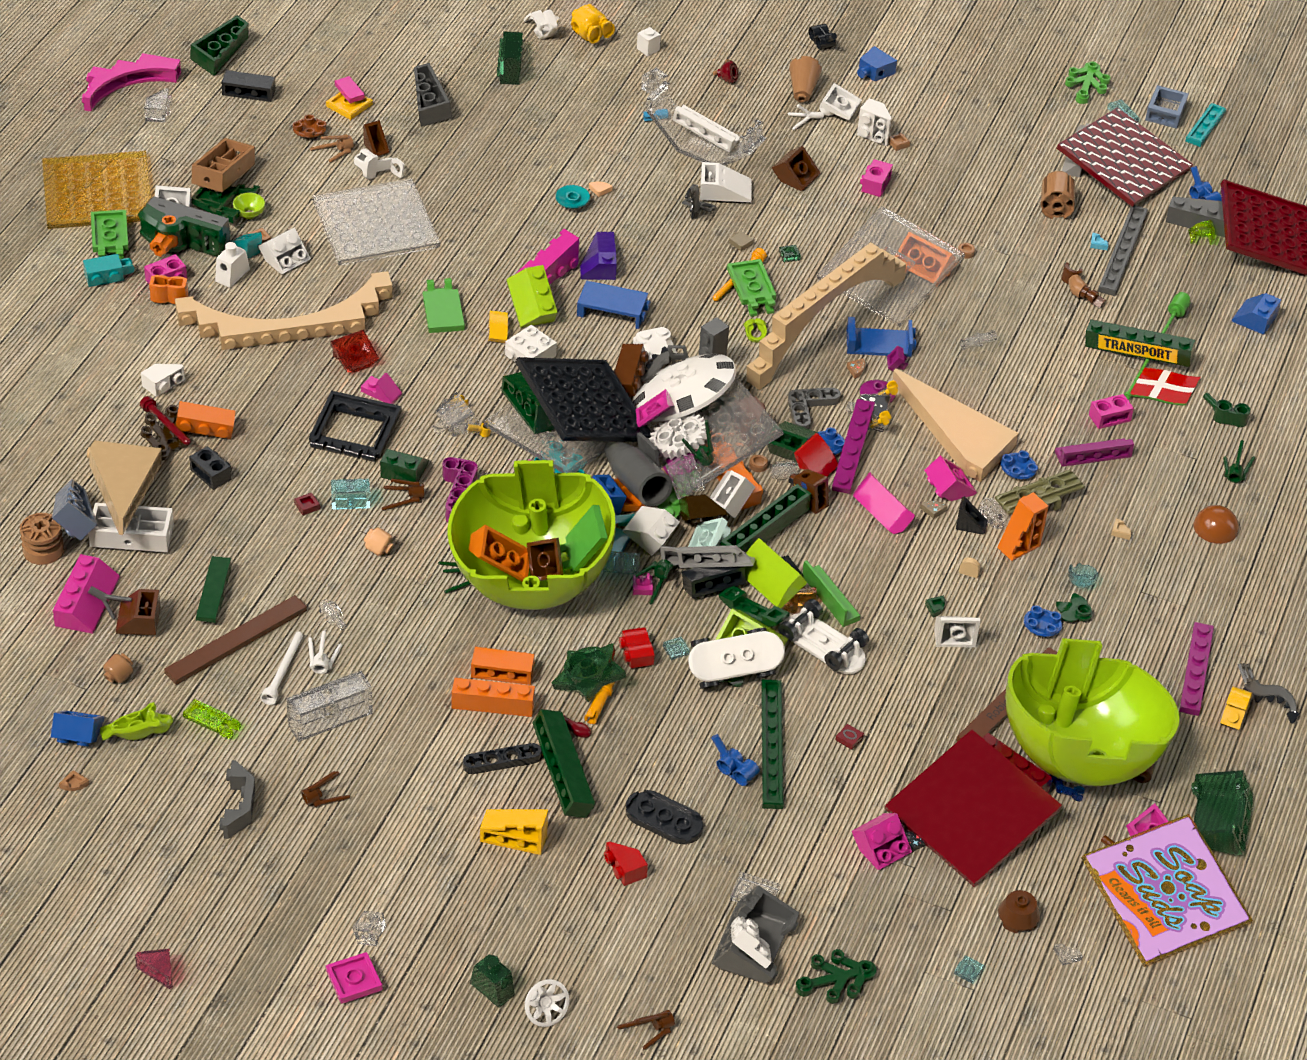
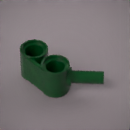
(1226, 414)

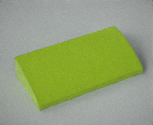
(772, 575)

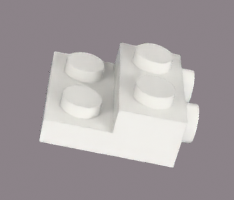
(746, 937)

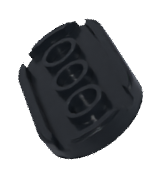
(664, 817)

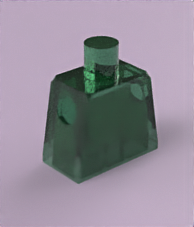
(493, 980)

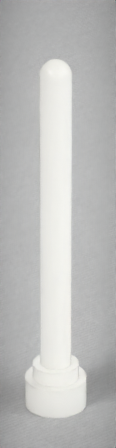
(270, 694)

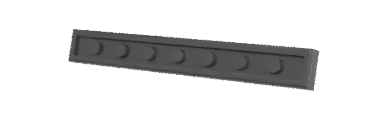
(1123, 250)

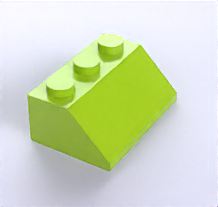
(532, 297)
(739, 623)

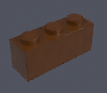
(631, 367)

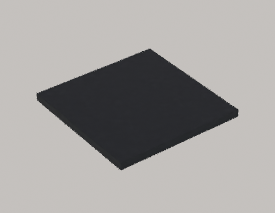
(582, 399)

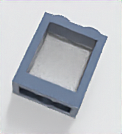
(1166, 106)

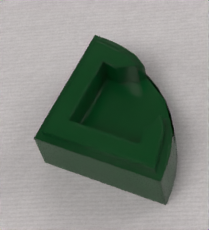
(935, 605)

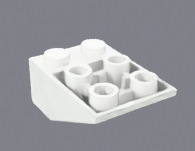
(723, 184)

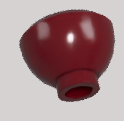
(728, 72)

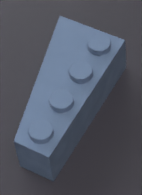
(74, 510)

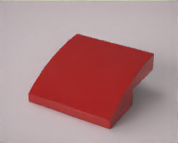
(816, 456)

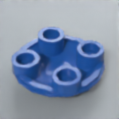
(833, 440)
(1019, 465)
(1042, 621)

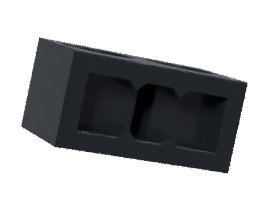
(210, 467)

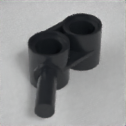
(821, 37)

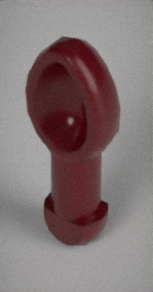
(578, 728)

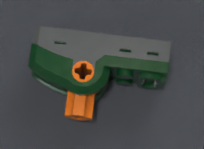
(174, 227)

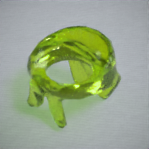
(1206, 229)

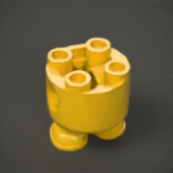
(591, 24)

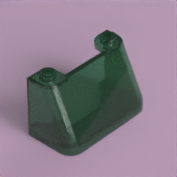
(1224, 810)

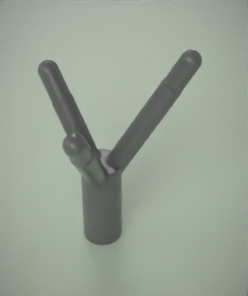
(103, 596)

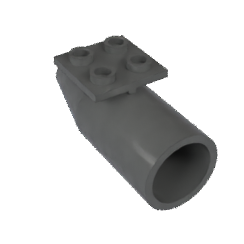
(639, 470)

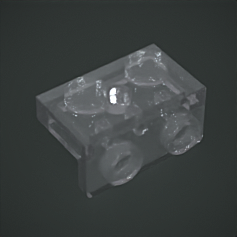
(685, 476)

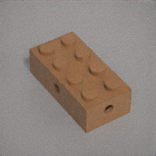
(223, 165)

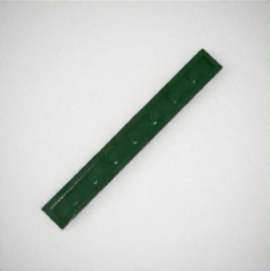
(772, 744)

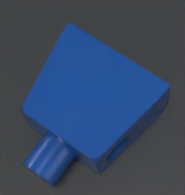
(876, 65)

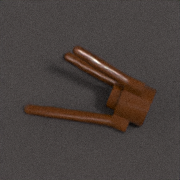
(414, 489)
(312, 794)
(661, 1021)

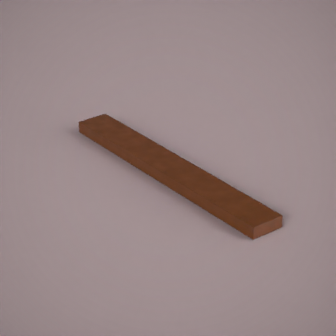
(235, 639)

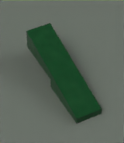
(213, 589)

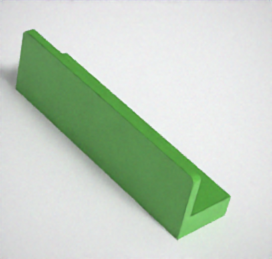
(830, 594)

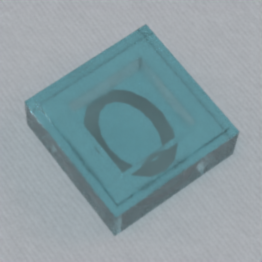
(676, 648)
(968, 969)

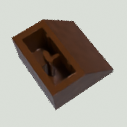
(140, 614)

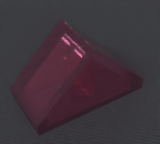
(156, 965)

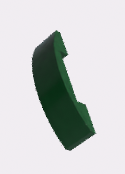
(737, 599)

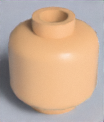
(378, 541)

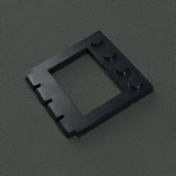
(361, 407)

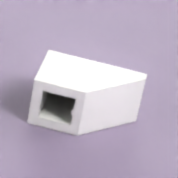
(162, 377)

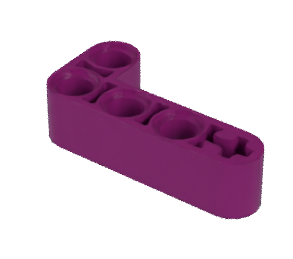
(462, 474)

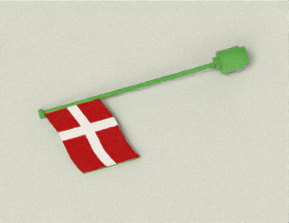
(1164, 384)

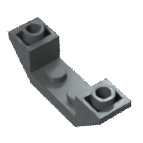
(238, 819)

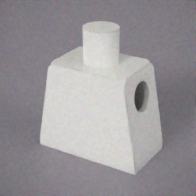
(231, 265)

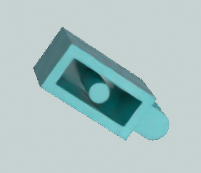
(106, 269)

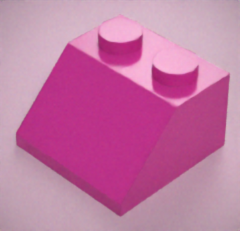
(949, 480)

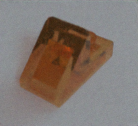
(799, 599)

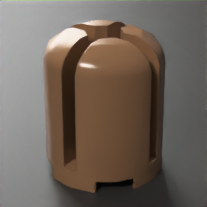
(1057, 195)

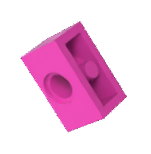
(876, 177)

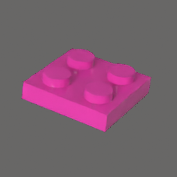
(353, 977)

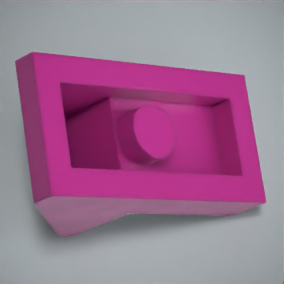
(382, 389)

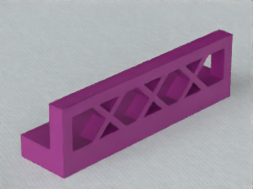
(1094, 452)

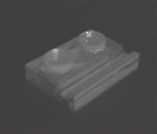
(747, 882)

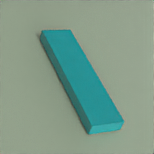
(1205, 124)

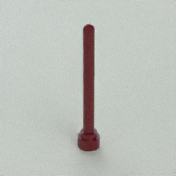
(148, 404)

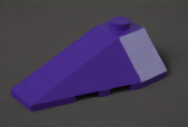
(600, 258)

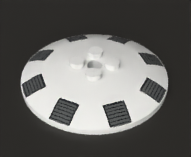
(690, 384)

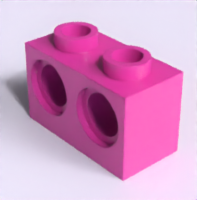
(168, 267)
(1111, 411)

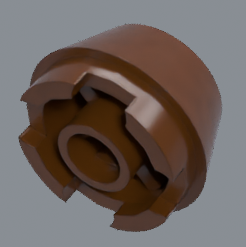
(1019, 911)

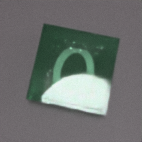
(789, 253)

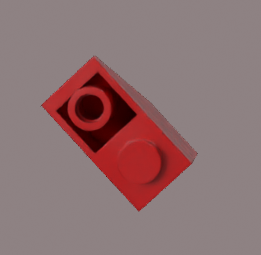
(626, 862)

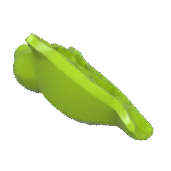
(138, 724)

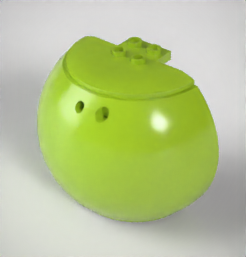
(529, 508)
(1088, 714)

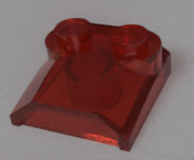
(354, 351)

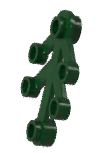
(837, 975)

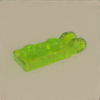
(211, 718)

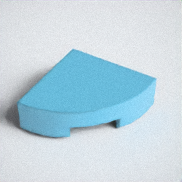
(1098, 243)

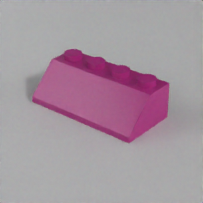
(75, 606)

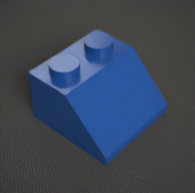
(1258, 312)
(76, 727)

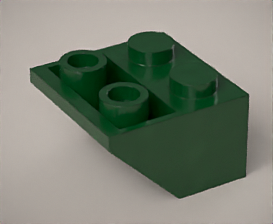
(790, 441)

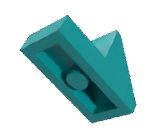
(249, 243)

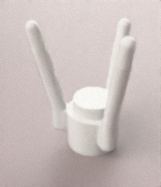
(321, 662)

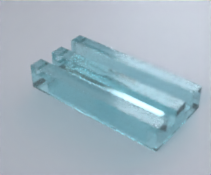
(1125, 108)

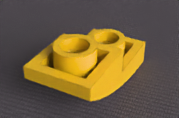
(498, 326)

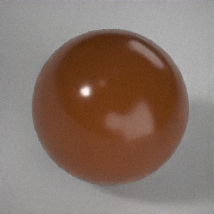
(1216, 524)

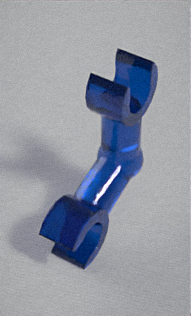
(1074, 792)

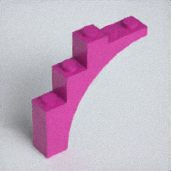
(125, 73)

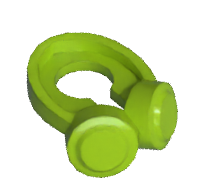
(749, 327)

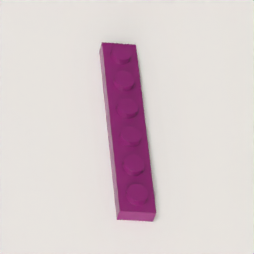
(853, 446)
(1196, 669)

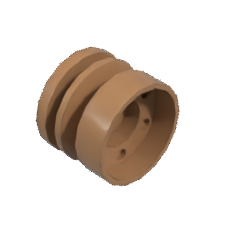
(41, 539)

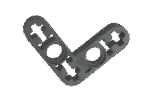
(805, 401)

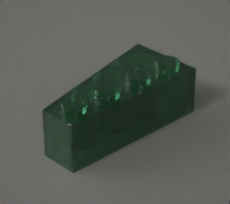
(510, 58)

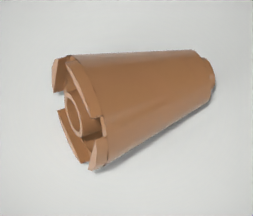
(804, 77)

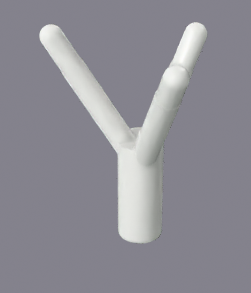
(809, 115)

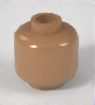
(118, 668)

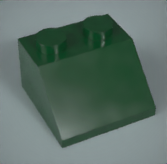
(402, 466)

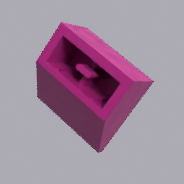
(882, 840)

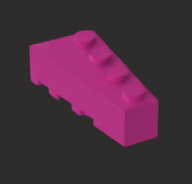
(558, 257)

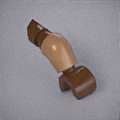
(1079, 287)

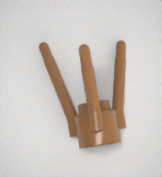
(344, 143)

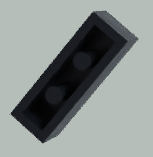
(248, 86)
(712, 579)

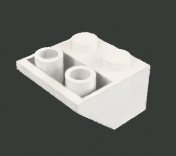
(874, 122)
(284, 251)
(732, 492)

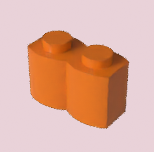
(167, 289)

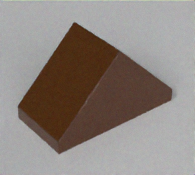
(374, 138)

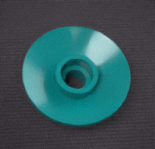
(572, 196)

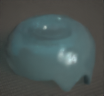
(1082, 575)

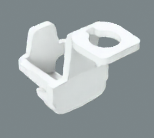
(546, 23)
(370, 164)

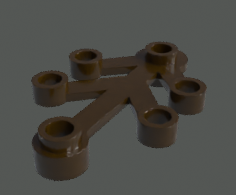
(164, 434)

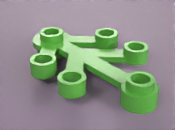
(1091, 69)

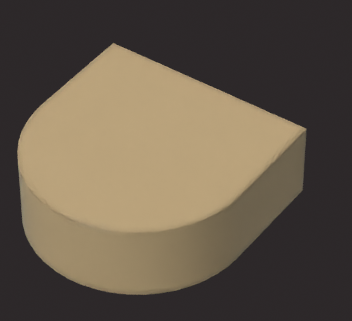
(970, 567)

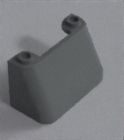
(773, 921)

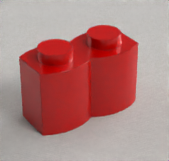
(637, 647)

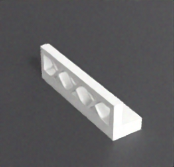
(705, 128)

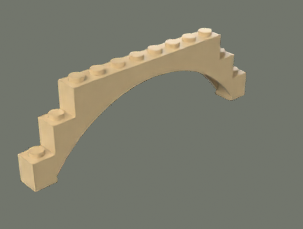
(787, 324)
(246, 332)

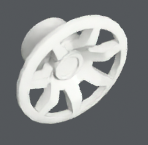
(544, 1001)

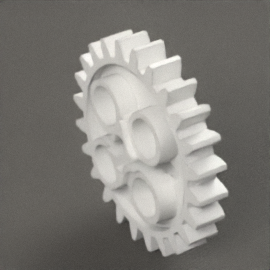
(670, 435)

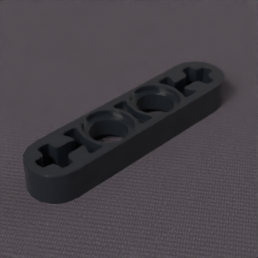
(501, 755)

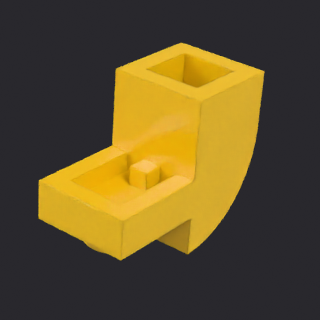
(1236, 708)

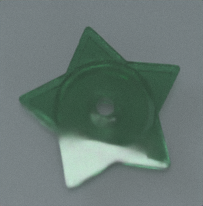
(589, 671)

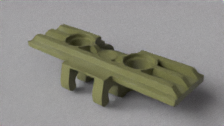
(1043, 489)

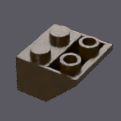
(700, 507)

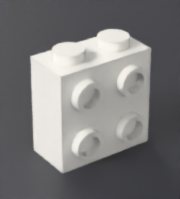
(530, 344)

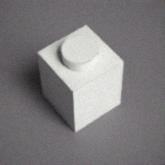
(648, 41)

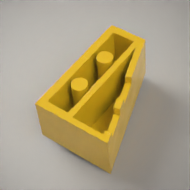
(515, 829)

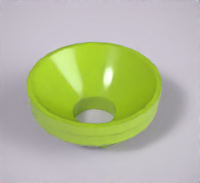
(247, 202)

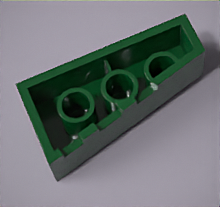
(219, 45)
(525, 402)

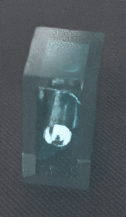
(350, 494)

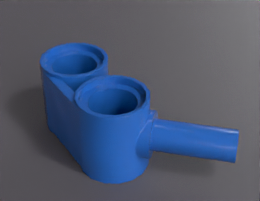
(1202, 190)
(731, 763)

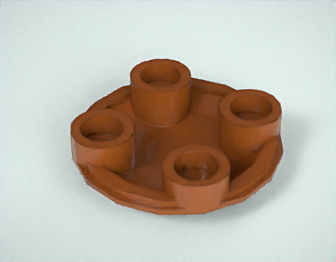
(309, 127)

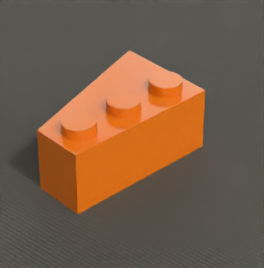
(1024, 527)

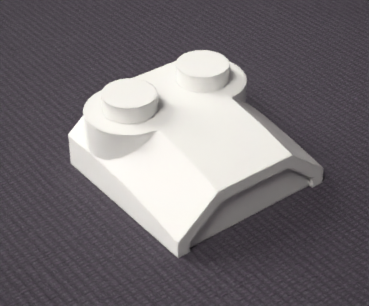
(839, 102)
(654, 340)

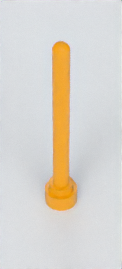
(758, 253)

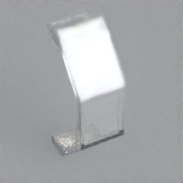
(661, 110)

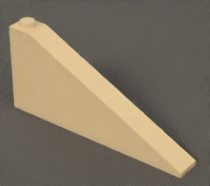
(966, 434)
(123, 476)

